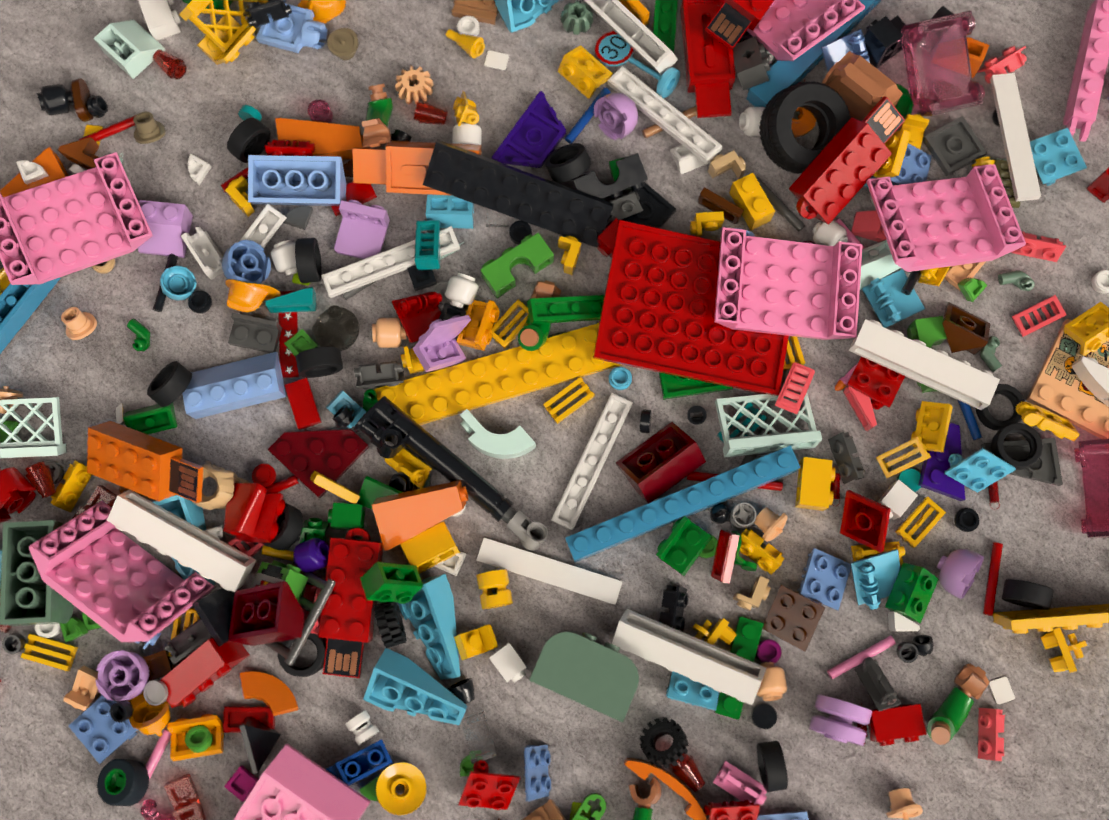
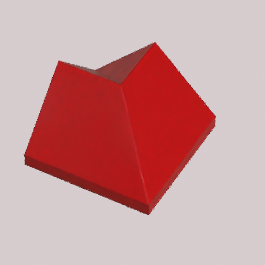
(865, 521)

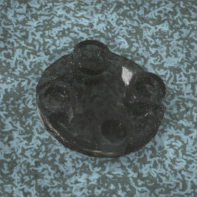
(336, 328)

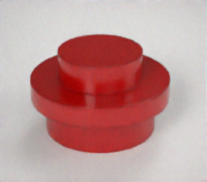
(264, 475)

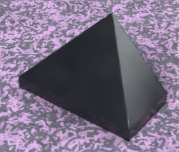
(258, 741)

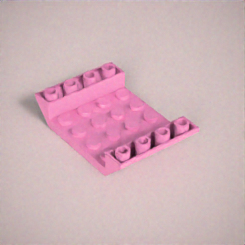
(798, 25)
(947, 220)
(70, 224)
(788, 286)
(114, 577)
(301, 790)

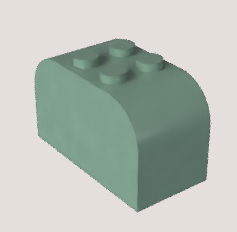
(23, 593)
(587, 673)

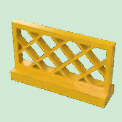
(196, 7)

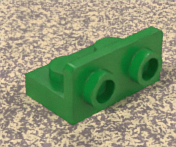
(683, 545)

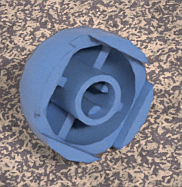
(246, 262)

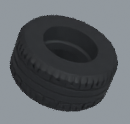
(777, 119)

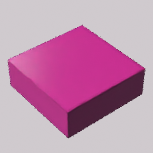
(241, 783)

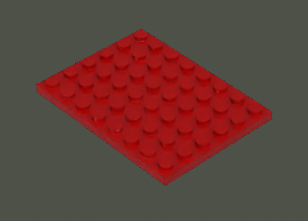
(663, 314)

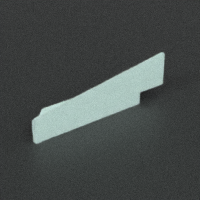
(876, 263)

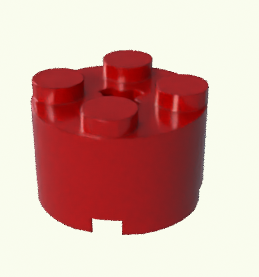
(15, 493)

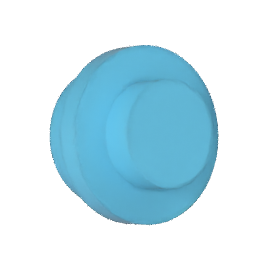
(620, 378)

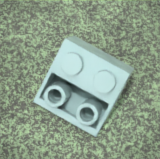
(128, 46)

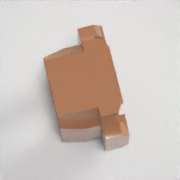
(860, 85)

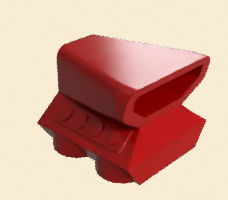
(253, 513)

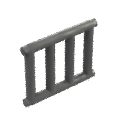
(314, 609)

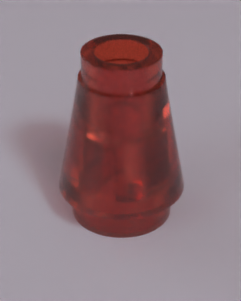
(171, 65)
(429, 114)
(41, 479)
(689, 772)

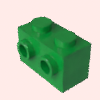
(391, 582)
(912, 592)

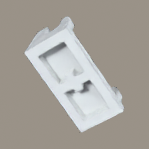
(205, 252)

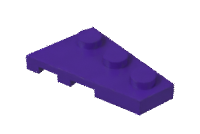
(933, 469)

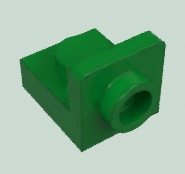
(314, 528)

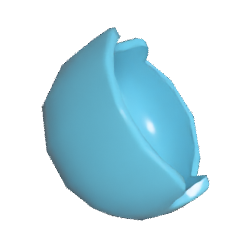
(177, 282)

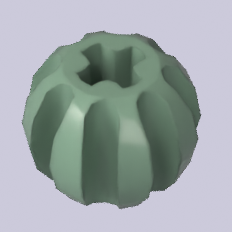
(576, 17)

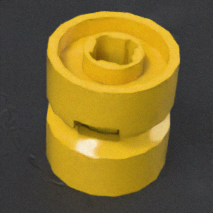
(494, 580)

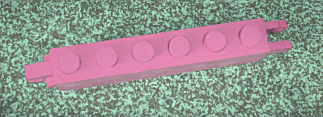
(1089, 71)

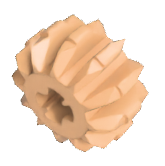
(414, 85)

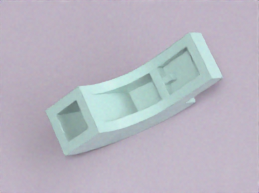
(496, 445)

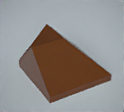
(964, 330)

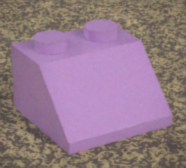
(167, 225)

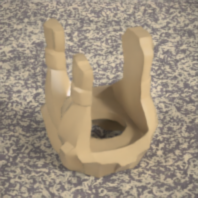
(225, 489)

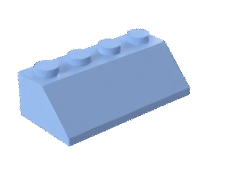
(296, 180)
(234, 386)

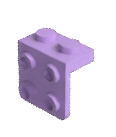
(361, 229)
(438, 345)

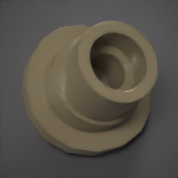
(343, 43)
(147, 128)

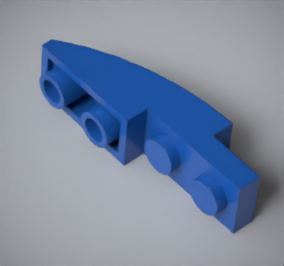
(361, 763)

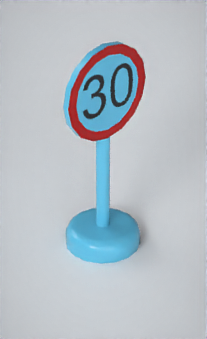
(615, 51)

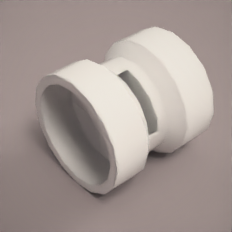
(366, 731)

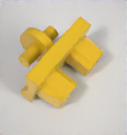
(720, 630)
(1064, 661)

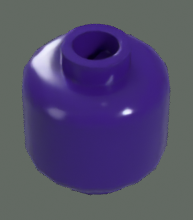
(311, 555)

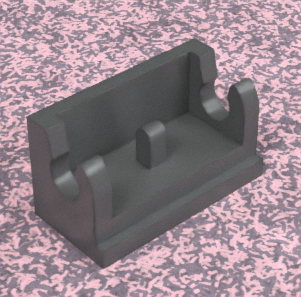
(187, 641)

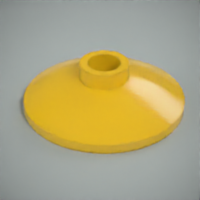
(413, 784)

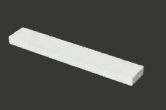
(665, 115)
(1015, 137)
(382, 265)
(591, 461)
(549, 571)

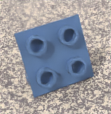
(838, 49)
(914, 167)
(825, 578)
(99, 731)
(536, 772)

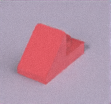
(868, 226)

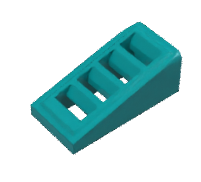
(427, 259)
(298, 301)

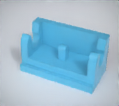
(450, 211)

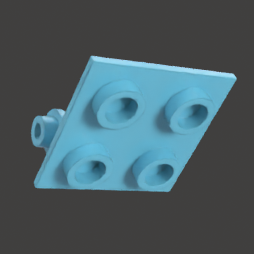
(1056, 156)
(888, 300)
(978, 469)
(875, 577)
(691, 692)

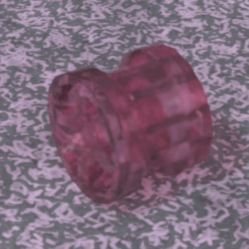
(321, 108)

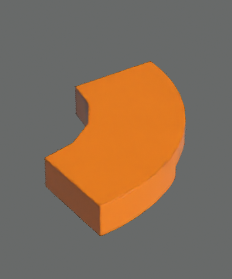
(269, 690)

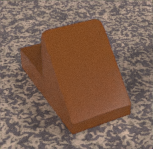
(81, 152)

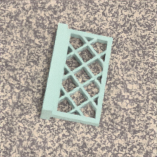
(765, 443)
(32, 448)

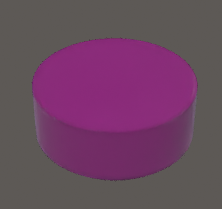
(768, 651)

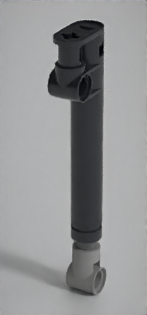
(391, 424)

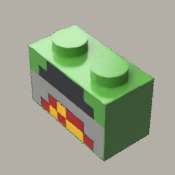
(279, 572)

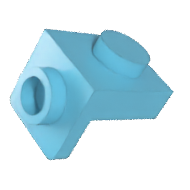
(343, 399)

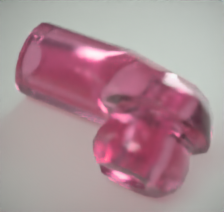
(149, 811)

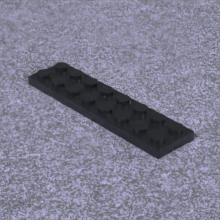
(517, 193)

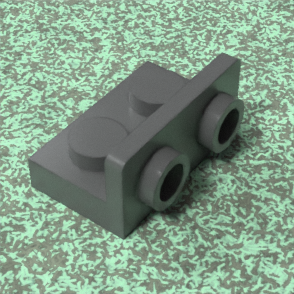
(254, 332)

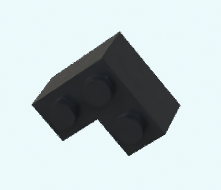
(883, 39)

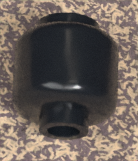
(55, 99)

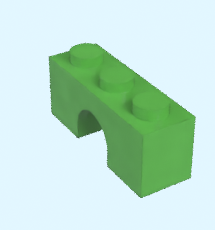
(531, 252)
(931, 333)

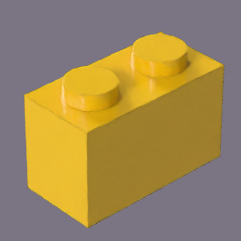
(752, 199)
(814, 484)
(430, 547)

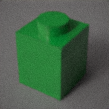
(346, 516)

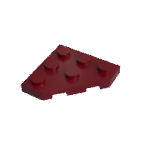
(323, 451)

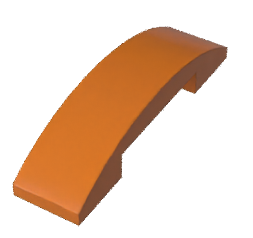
(644, 768)

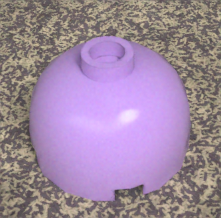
(617, 115)
(958, 571)
(122, 675)

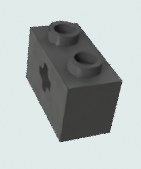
(750, 63)

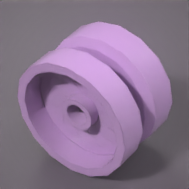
(839, 723)

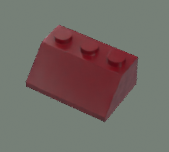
(661, 462)
(266, 615)

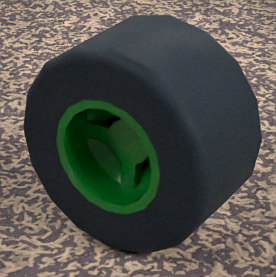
(122, 782)

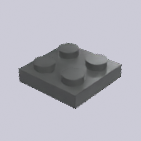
(954, 146)

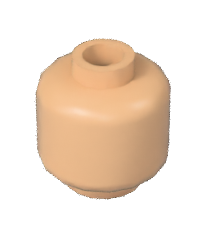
(388, 332)
(773, 683)

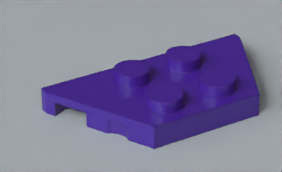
(532, 136)

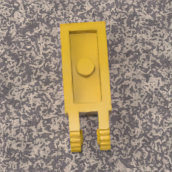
(1044, 419)

